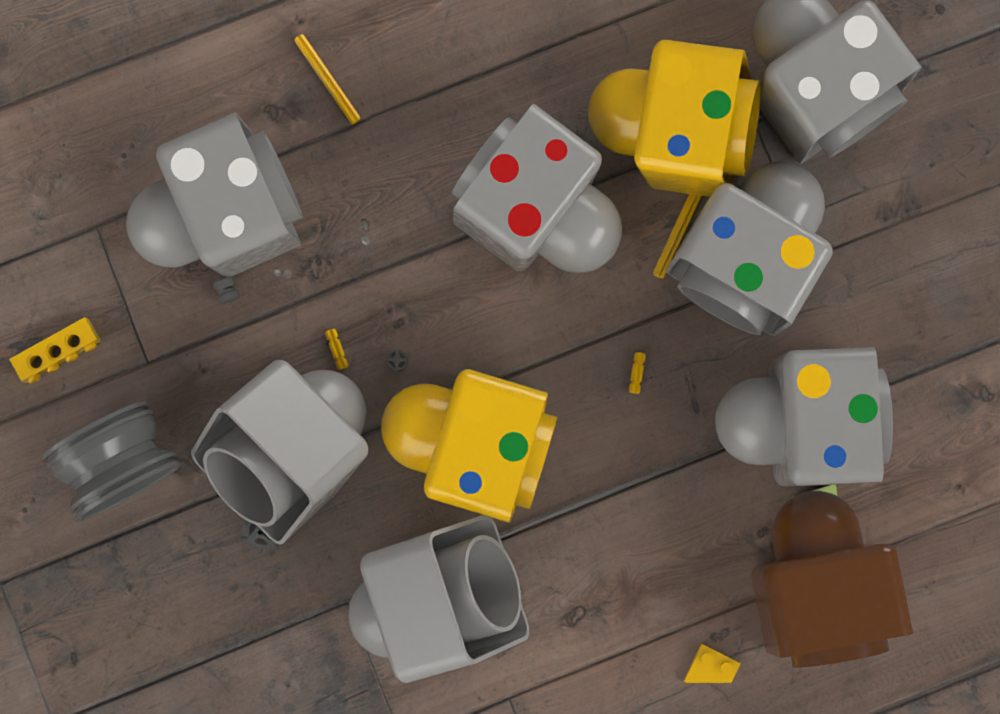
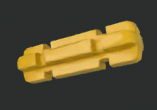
(336, 349)
(637, 373)

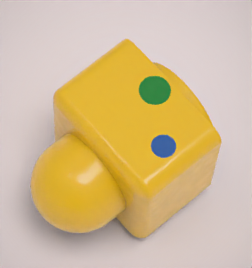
(683, 118)
(473, 441)

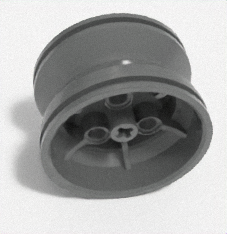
(110, 460)

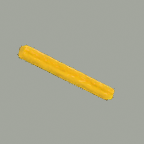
(327, 79)
(676, 235)

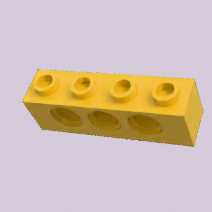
(24, 361)

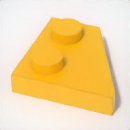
(711, 667)

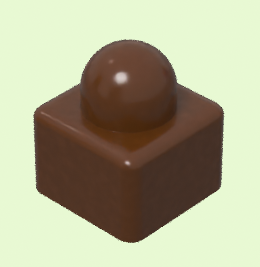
(828, 590)

